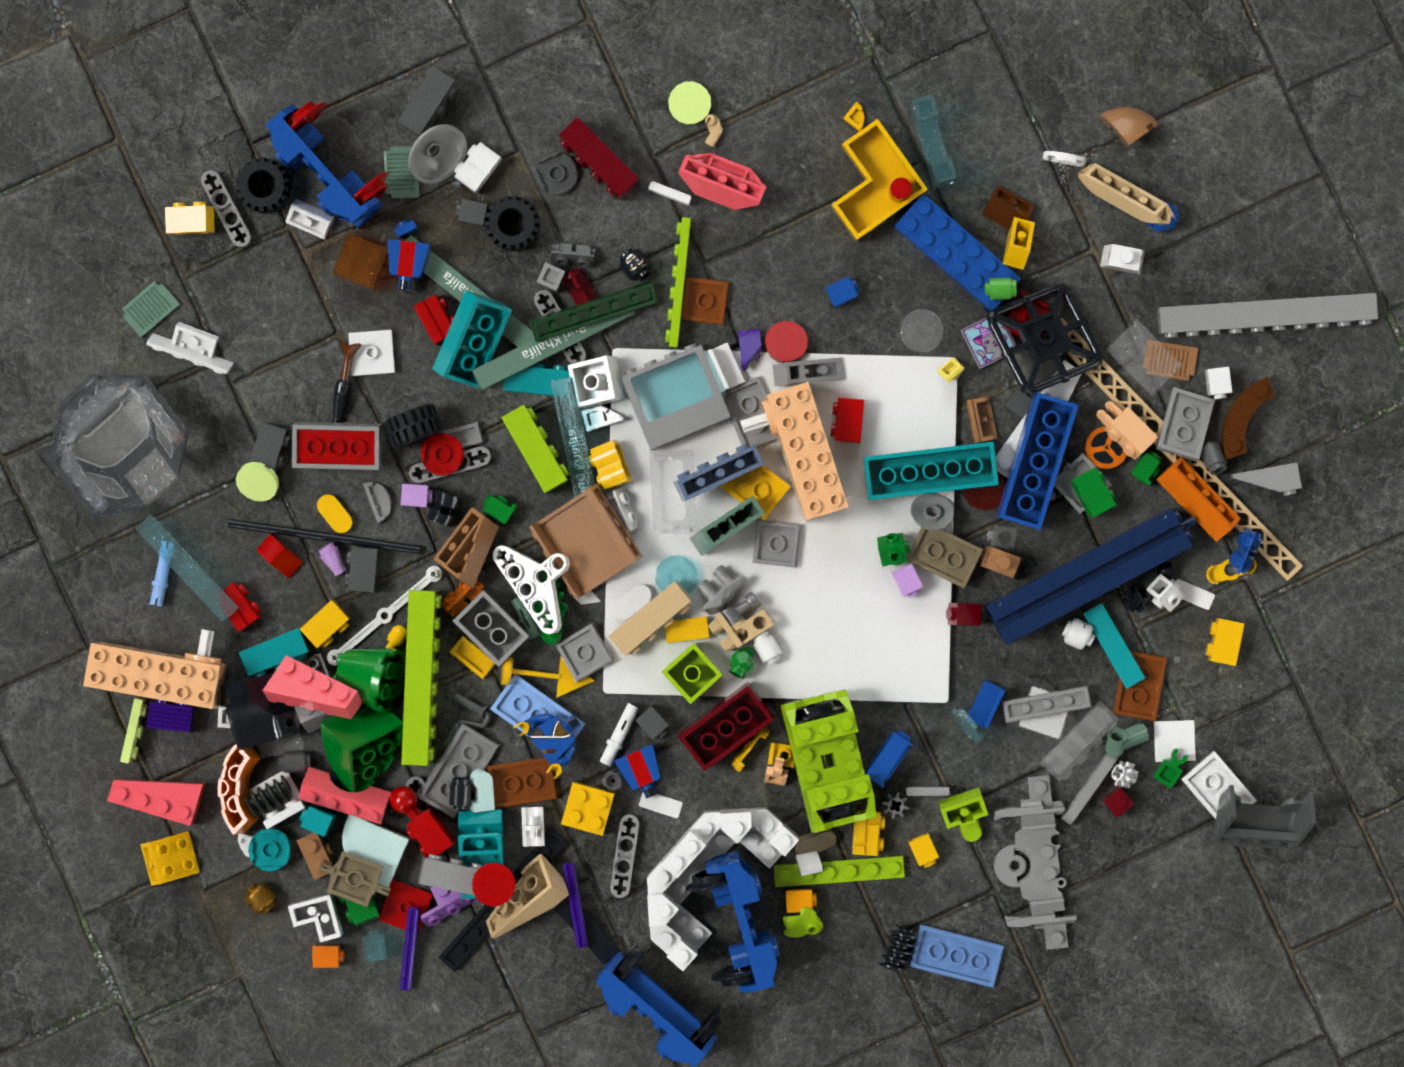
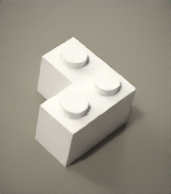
(321, 911)

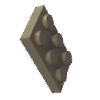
(944, 555)

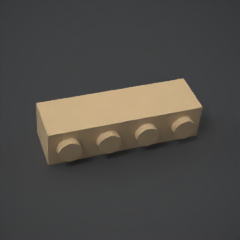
(650, 618)

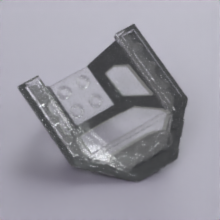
(117, 443)

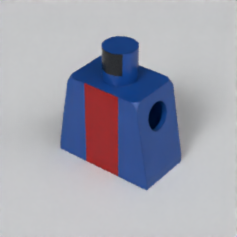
(407, 261)
(640, 769)

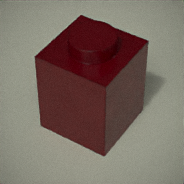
(964, 614)
(1117, 801)

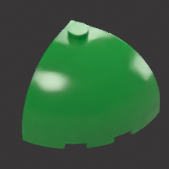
(361, 746)

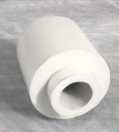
(767, 647)

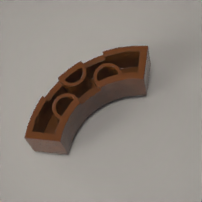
(1238, 415)

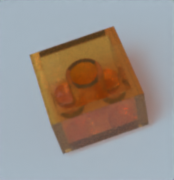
(361, 262)

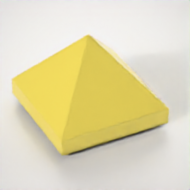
(951, 370)

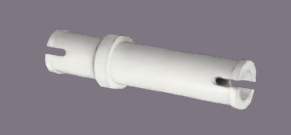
(614, 744)

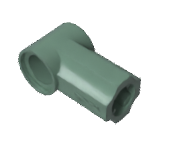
(1121, 739)

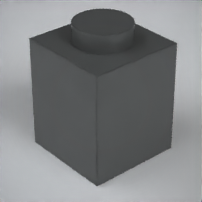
(471, 212)
(653, 723)

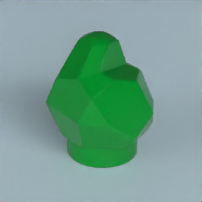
(742, 662)

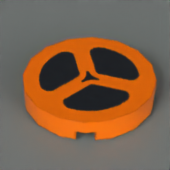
(1102, 450)

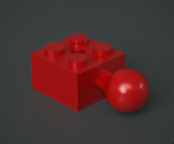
(424, 826)

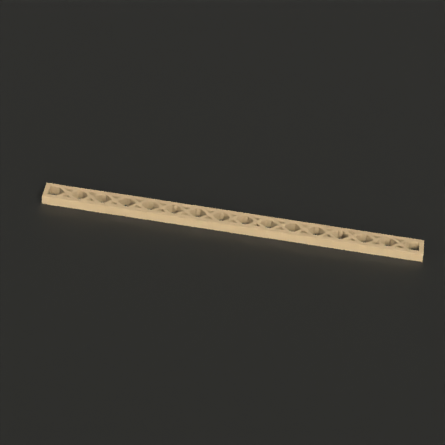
(1145, 408)

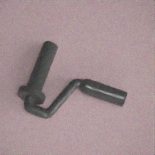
(482, 711)

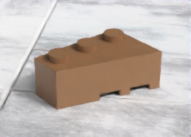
(468, 547)

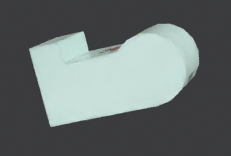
(483, 791)

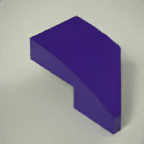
(749, 346)

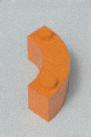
(233, 787)

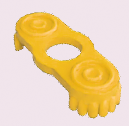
(1217, 574)
(737, 761)

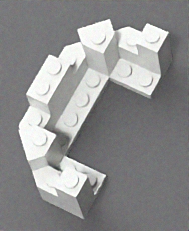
(711, 834)

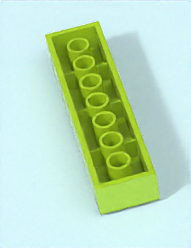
(420, 676)

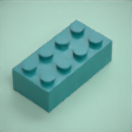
(471, 337)

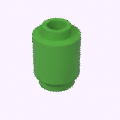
(1000, 288)

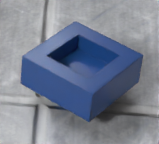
(405, 228)

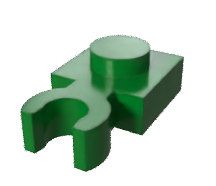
(1168, 772)

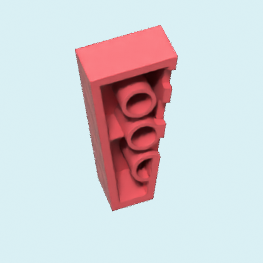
(308, 688)
(160, 798)

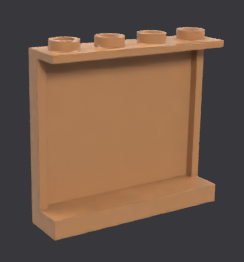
(591, 539)

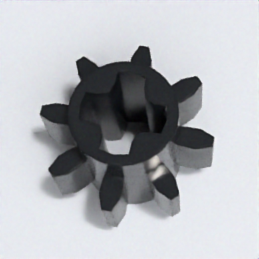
(1136, 599)

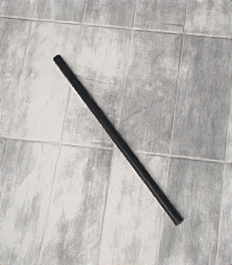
(322, 536)

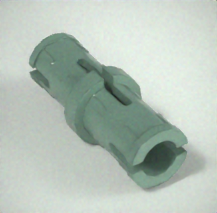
(526, 619)

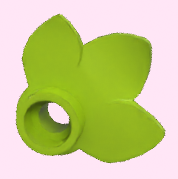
(803, 924)

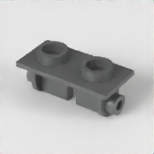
(563, 255)

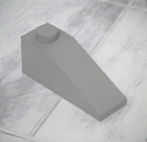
(807, 371)
(1277, 478)

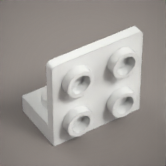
(284, 811)

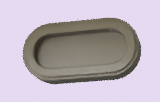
(815, 842)

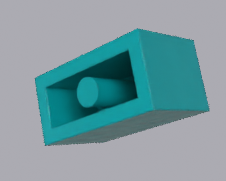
(317, 819)

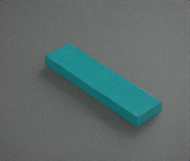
(1114, 646)

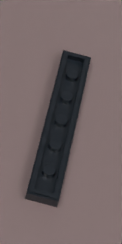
(598, 940)

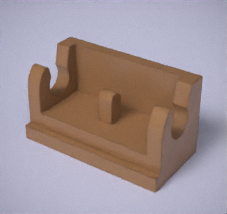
(981, 419)

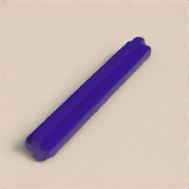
(575, 905)
(409, 948)

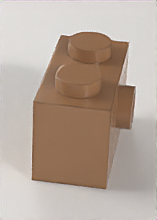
(316, 851)

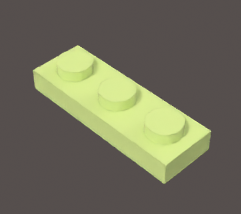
(134, 730)

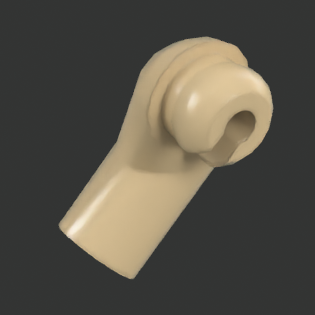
(715, 129)

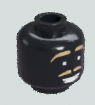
(635, 264)

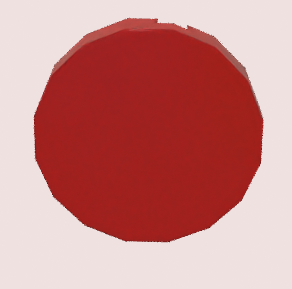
(786, 342)
(442, 454)
(493, 884)

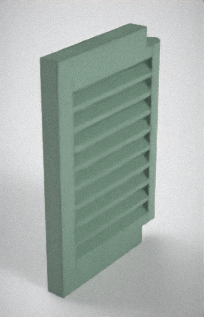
(400, 179)
(149, 308)

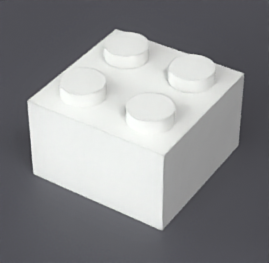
(597, 381)

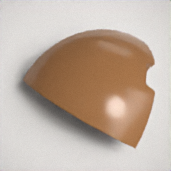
(1129, 123)

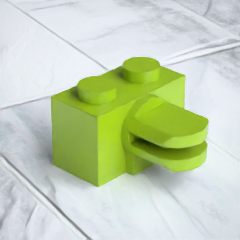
(964, 811)

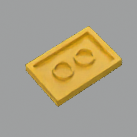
(761, 484)

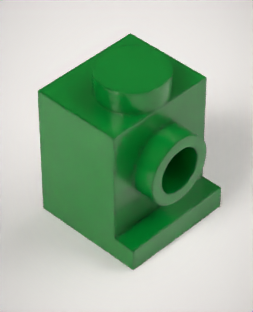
(1146, 467)
(499, 508)

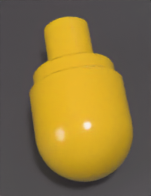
(396, 636)

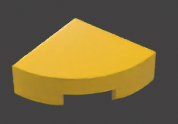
(855, 117)

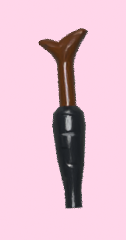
(343, 386)

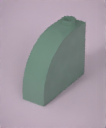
(727, 525)

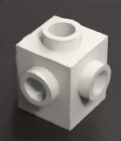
(1165, 593)

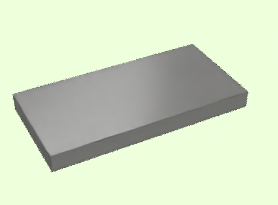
(462, 756)

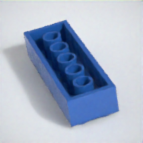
(952, 249)
(1037, 460)

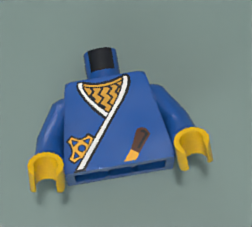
(552, 738)

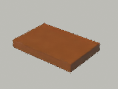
(1142, 698)
(522, 782)

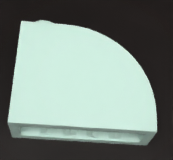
(375, 845)

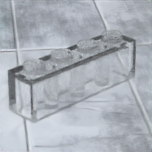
(1078, 741)

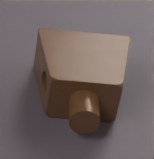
(1000, 562)

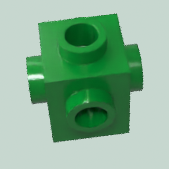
(893, 549)

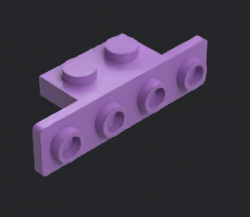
(448, 903)

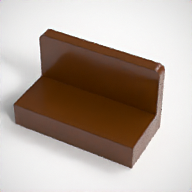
(1005, 206)

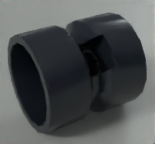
(447, 501)

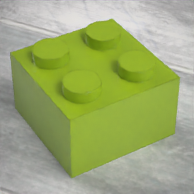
(692, 673)

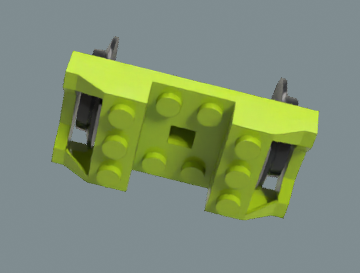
(826, 742)

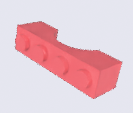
(367, 804)

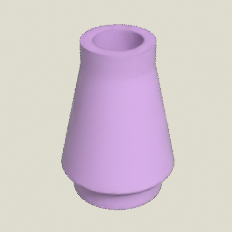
(331, 557)

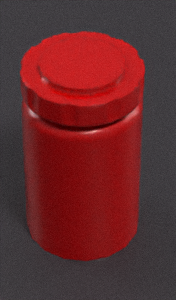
(900, 189)

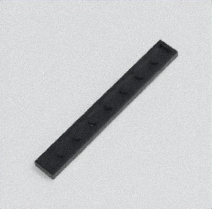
(477, 928)

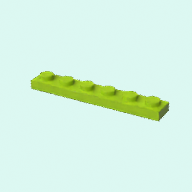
(676, 292)
(842, 871)

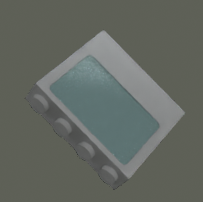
(675, 396)

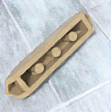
(1125, 195)

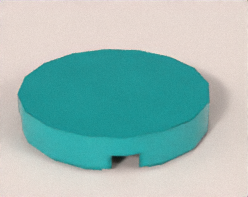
(270, 849)

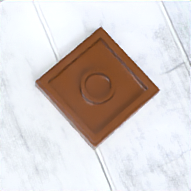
(704, 301)

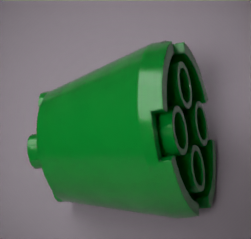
(374, 673)

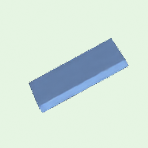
(956, 955)

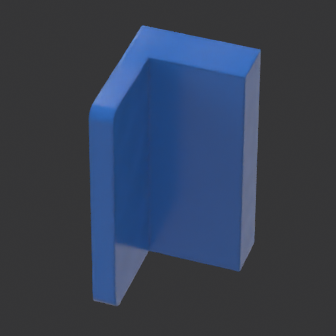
(986, 703)

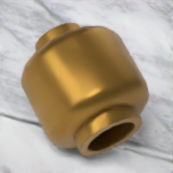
(260, 898)

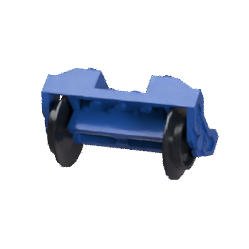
(683, 1034)

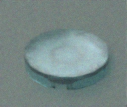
(678, 569)
(966, 724)

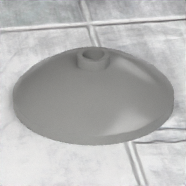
(437, 153)

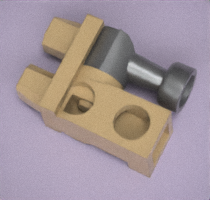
(737, 627)

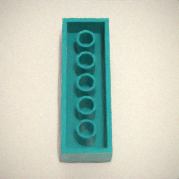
(930, 471)

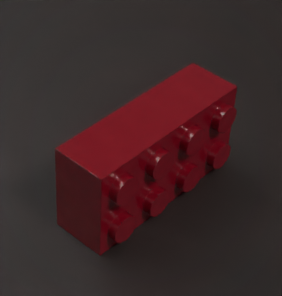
(596, 156)
(726, 726)

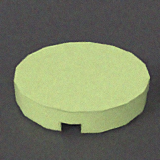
(689, 103)
(257, 481)

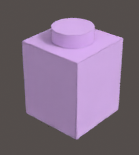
(416, 495)
(907, 581)

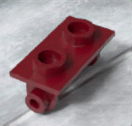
(578, 286)

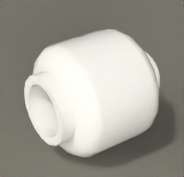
(1078, 634)

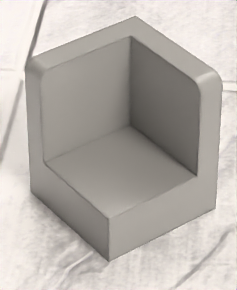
(550, 277)

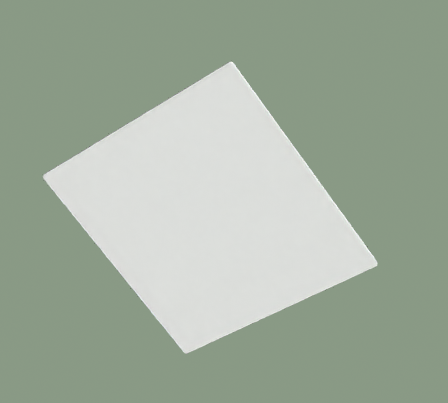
(839, 608)

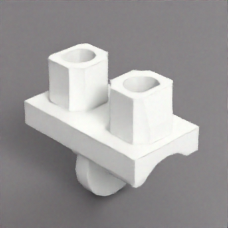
(533, 826)

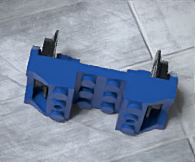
(754, 958)

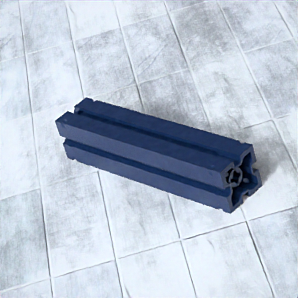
(1090, 575)

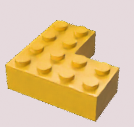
(879, 164)

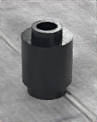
(460, 793)

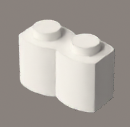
(477, 167)

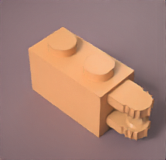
(1127, 429)

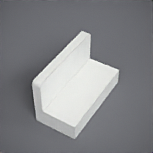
(726, 366)

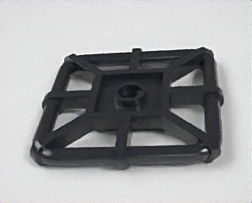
(1039, 350)

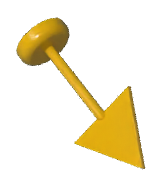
(565, 684)

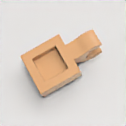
(776, 773)

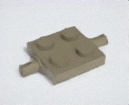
(354, 879)

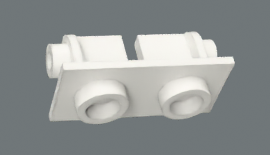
(620, 502)

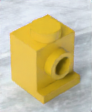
(775, 751)

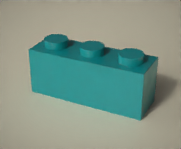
(535, 379)
(272, 652)

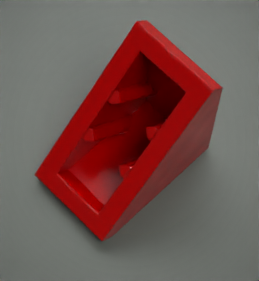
(279, 556)

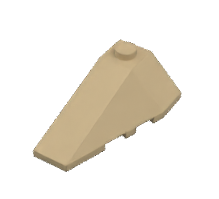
(534, 894)

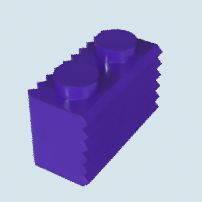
(170, 716)

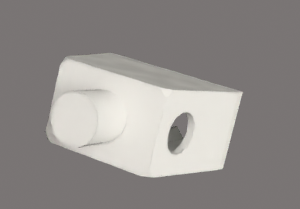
(1122, 258)

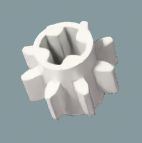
(1124, 774)

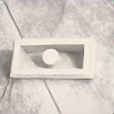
(309, 218)

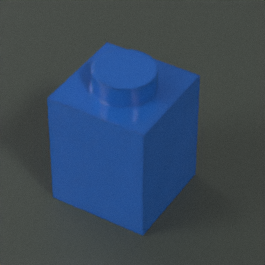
(842, 291)

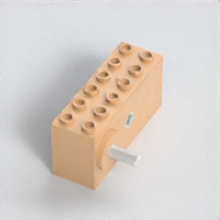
(805, 449)
(158, 675)

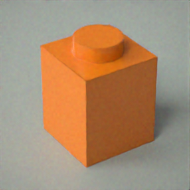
(327, 955)

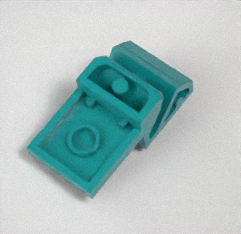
(480, 838)

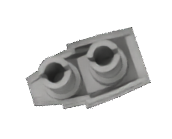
(718, 600)

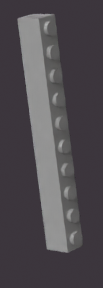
(1267, 313)

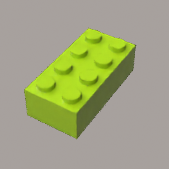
(535, 449)

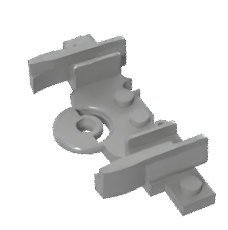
(1041, 882)

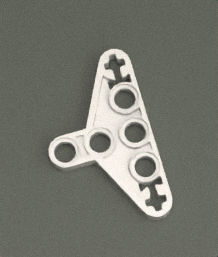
(542, 592)

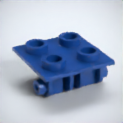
(1238, 559)

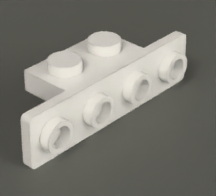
(192, 345)

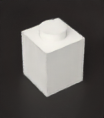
(1218, 382)

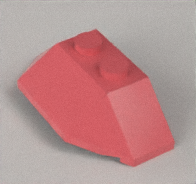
(722, 181)

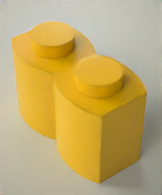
(610, 465)

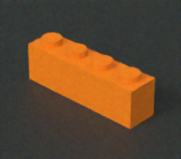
(1198, 499)

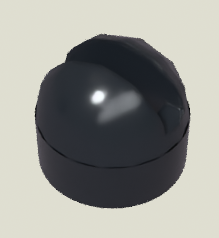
(1166, 570)

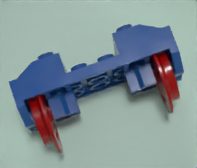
(295, 139)

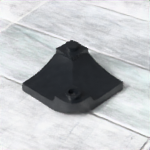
(253, 716)

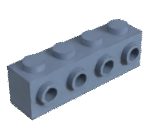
(715, 474)

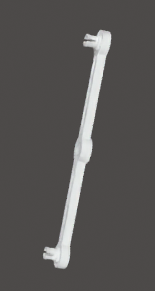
(432, 574)

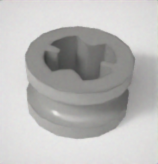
(411, 781)

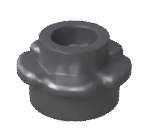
(618, 781)

